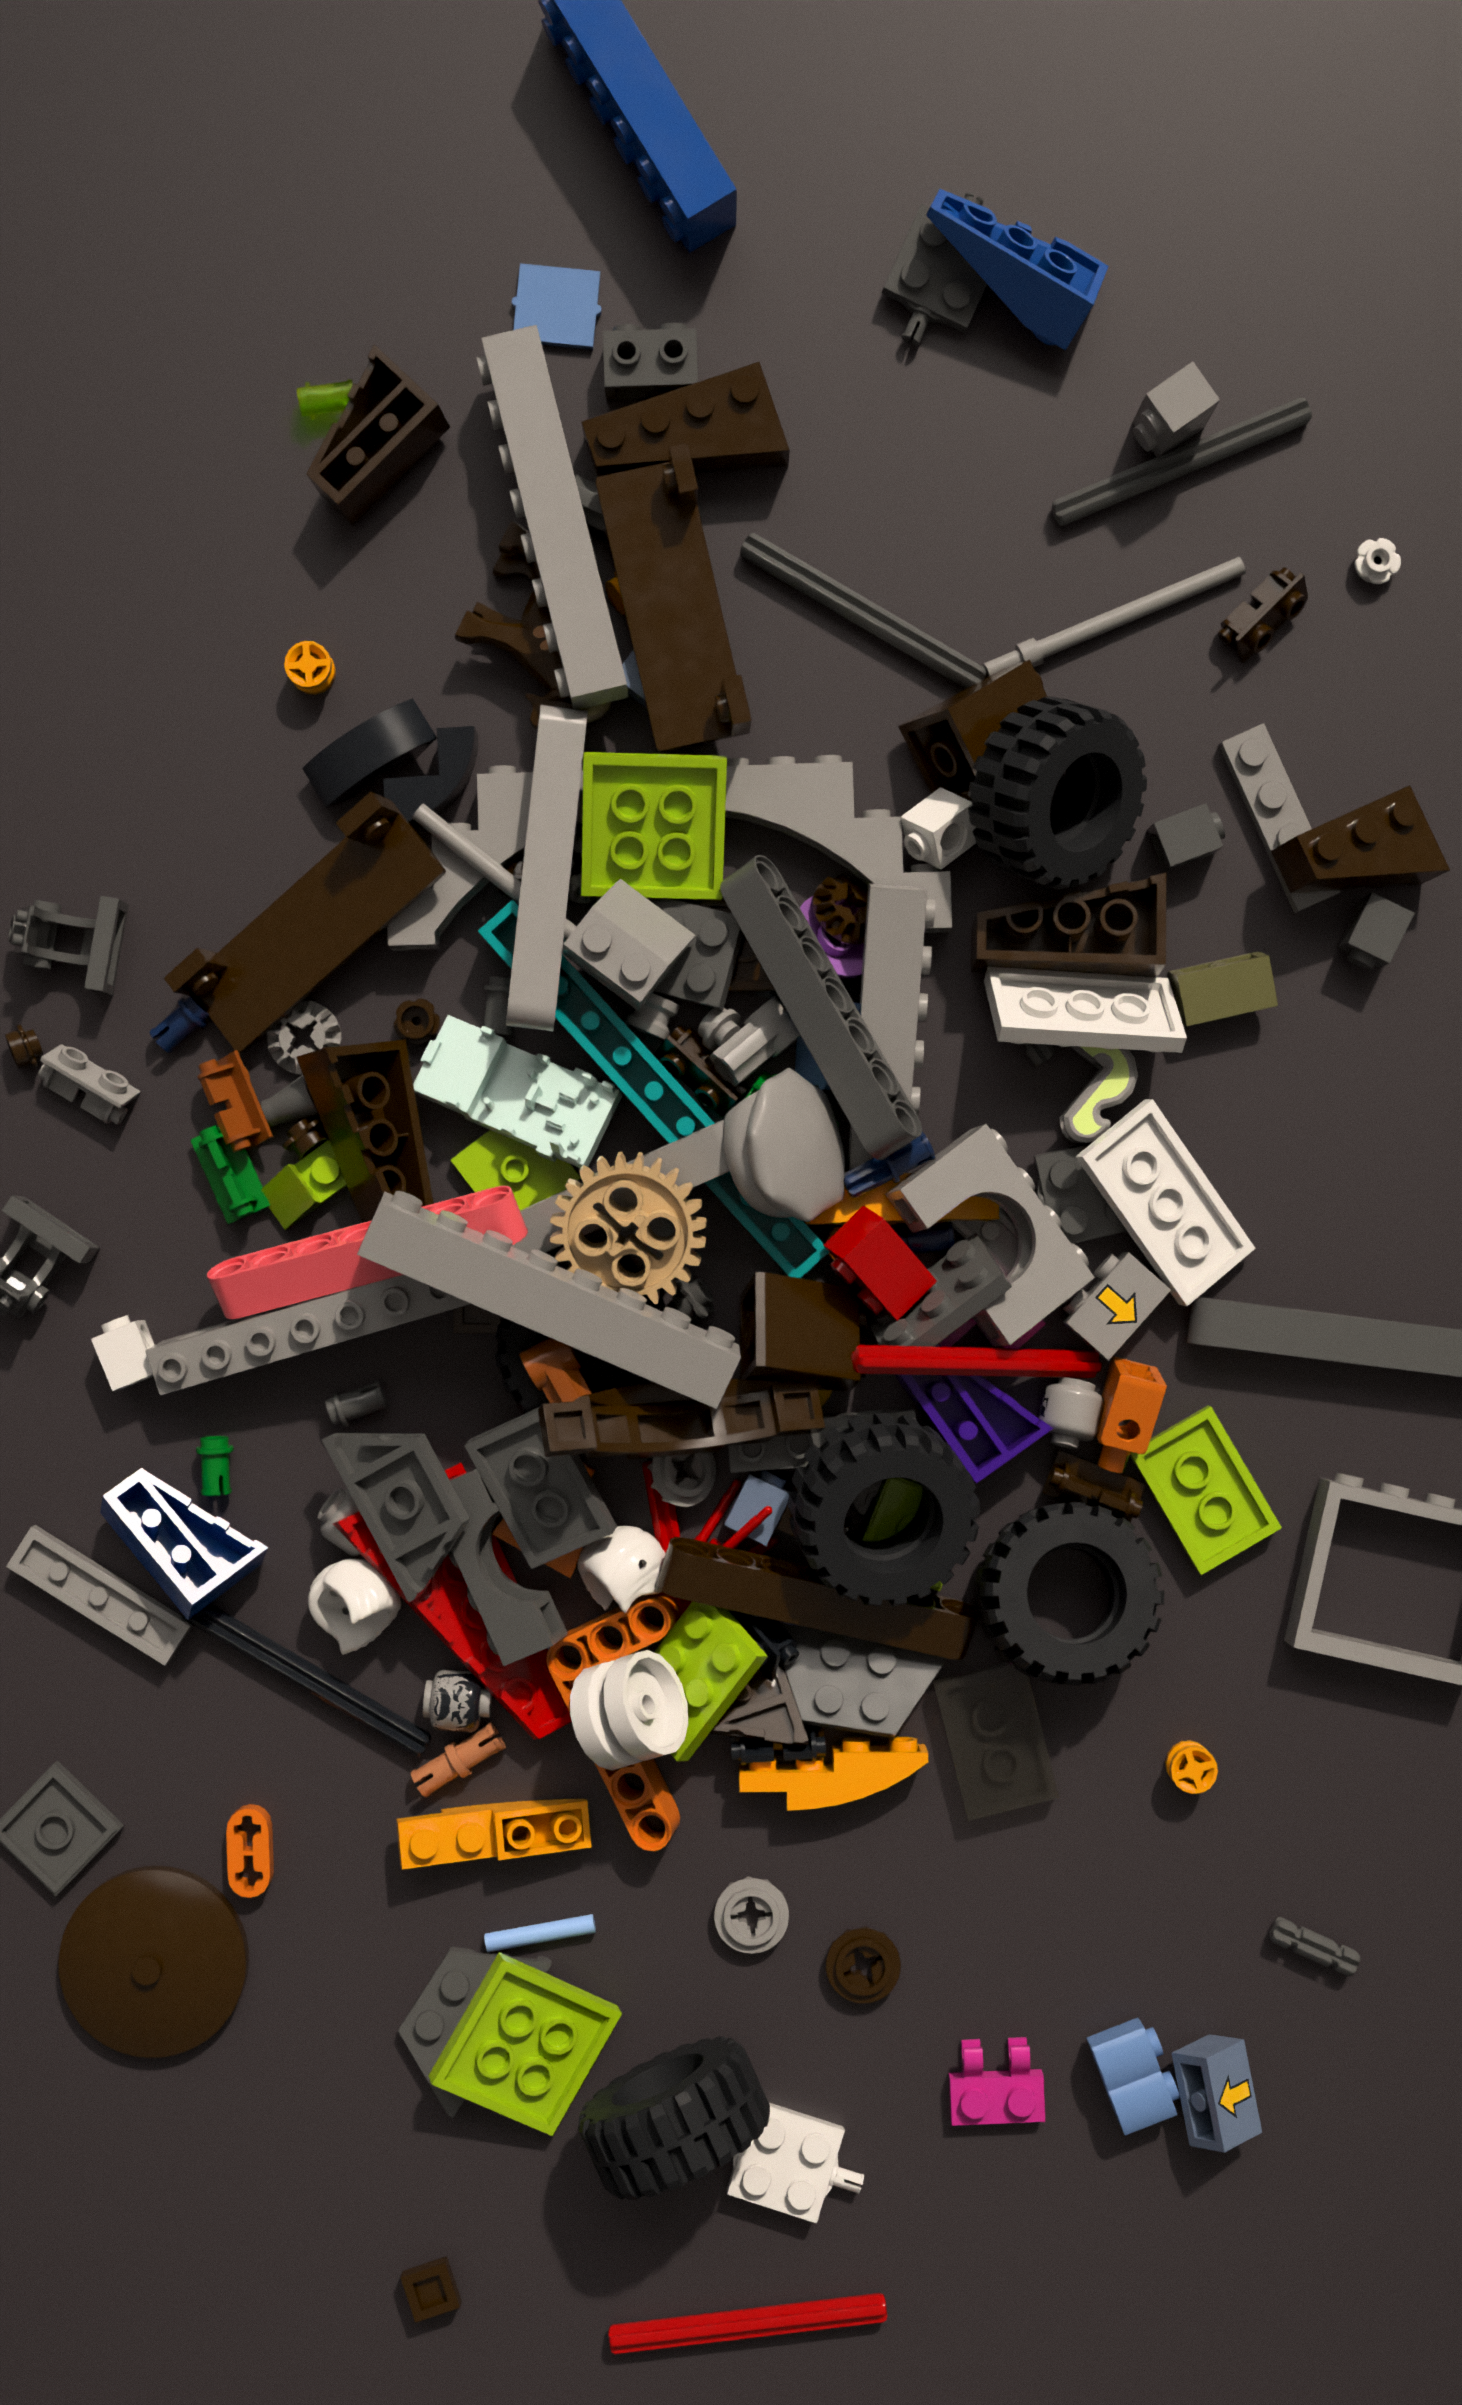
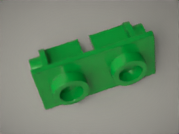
(229, 1175)

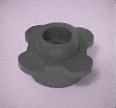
(693, 1298)

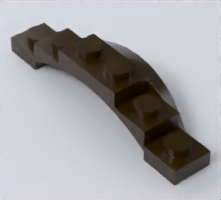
(660, 1422)

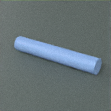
(540, 1933)

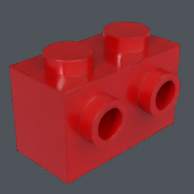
(879, 1263)

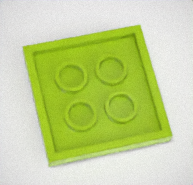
(654, 824)
(525, 2044)

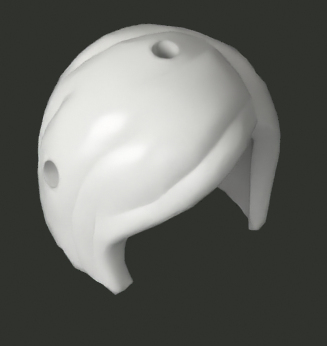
(621, 1567)
(359, 1592)

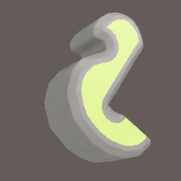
(1107, 1088)

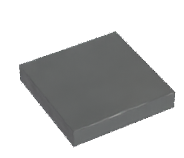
(57, 1828)

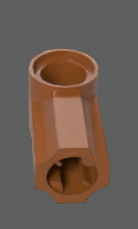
(555, 1370)

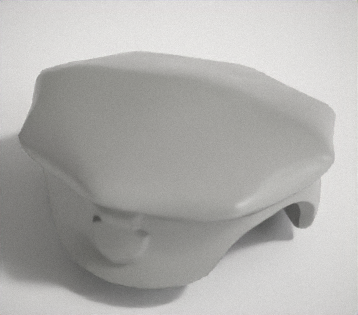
(786, 1149)

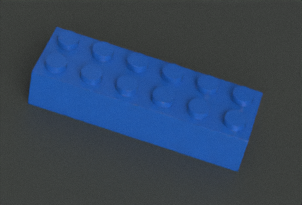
(646, 116)

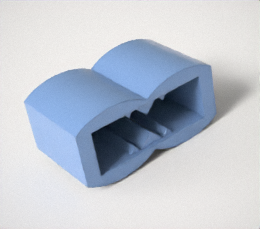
(1133, 2076)

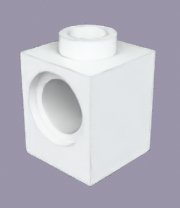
(938, 828)
(123, 1351)

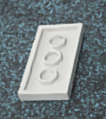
(1084, 1009)
(1165, 1202)

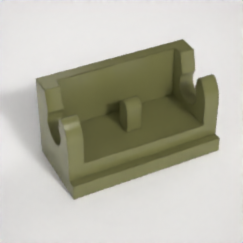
(1223, 988)

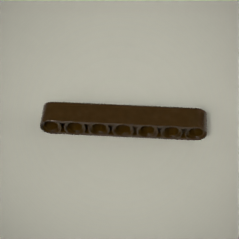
(797, 1596)

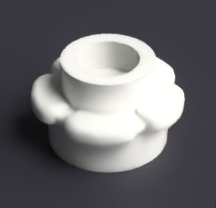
(1365, 563)

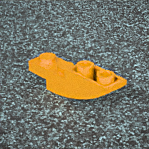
(854, 1773)
(493, 1831)

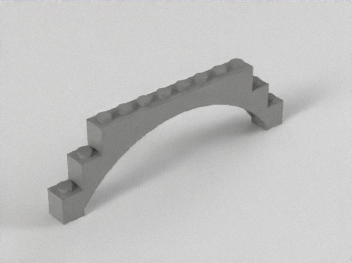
(796, 799)

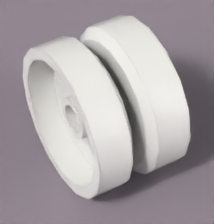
(629, 1710)

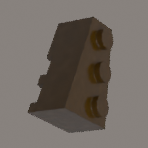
(376, 438)
(1366, 847)

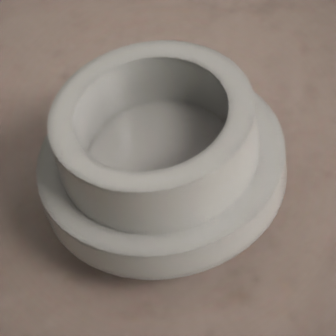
(718, 1027)

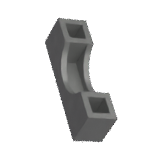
(515, 1617)

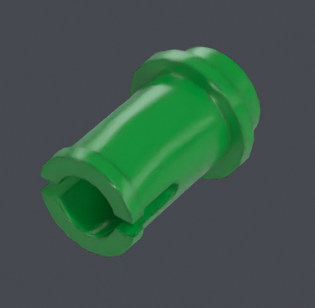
(215, 1465)

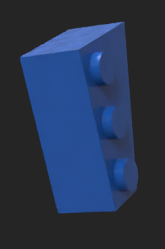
(178, 1542)

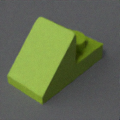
(304, 1186)

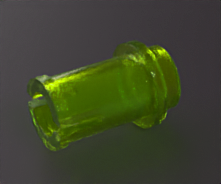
(323, 397)

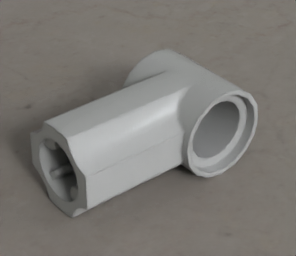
(764, 1035)

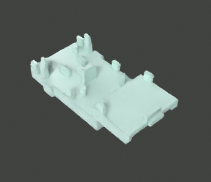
(516, 1092)

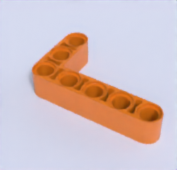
(595, 1650)

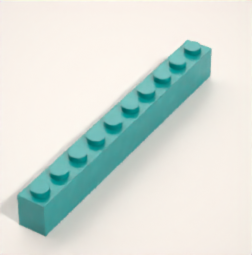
(655, 1095)

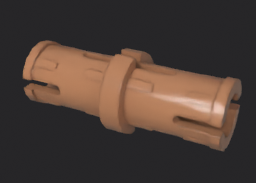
(458, 1760)

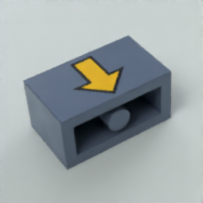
(1216, 2093)

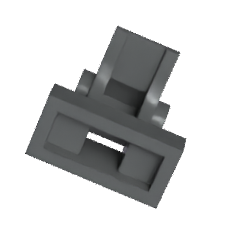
(36, 932)
(49, 1238)

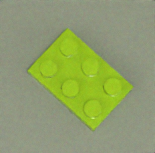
(1205, 1490)
(714, 1665)

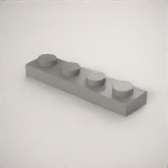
(1269, 799)
(99, 1594)

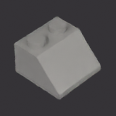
(627, 943)

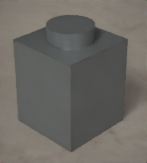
(1186, 837)
(1375, 932)

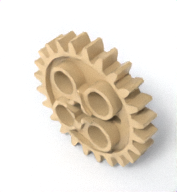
(656, 1198)

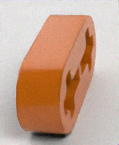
(239, 1851)

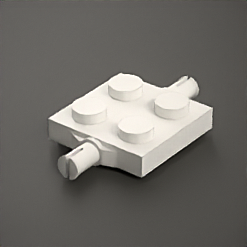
(792, 2165)

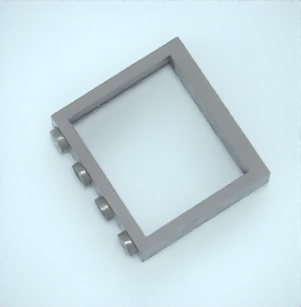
(1312, 1569)

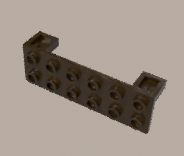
(672, 604)
(312, 924)

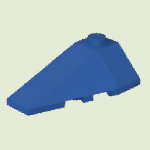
(1038, 281)

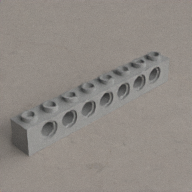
(292, 1331)

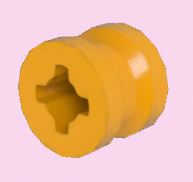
(308, 657)
(1195, 1776)

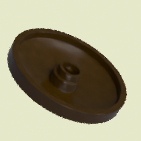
(153, 1961)

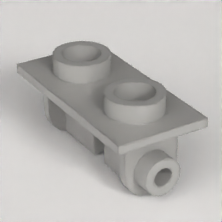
(69, 1071)

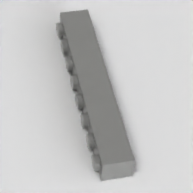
(554, 517)
(550, 1299)

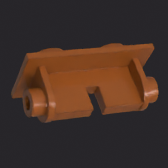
(243, 1120)

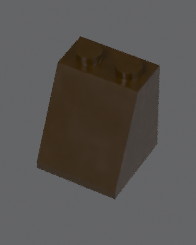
(954, 731)
(800, 1331)

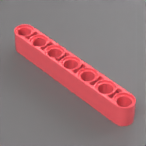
(331, 1262)

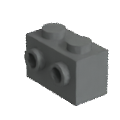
(648, 361)

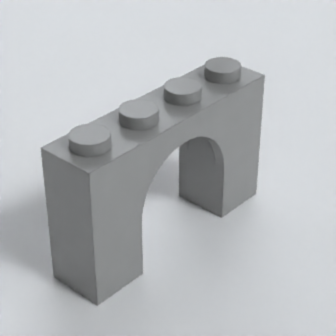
(1046, 1263)

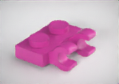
(996, 2096)

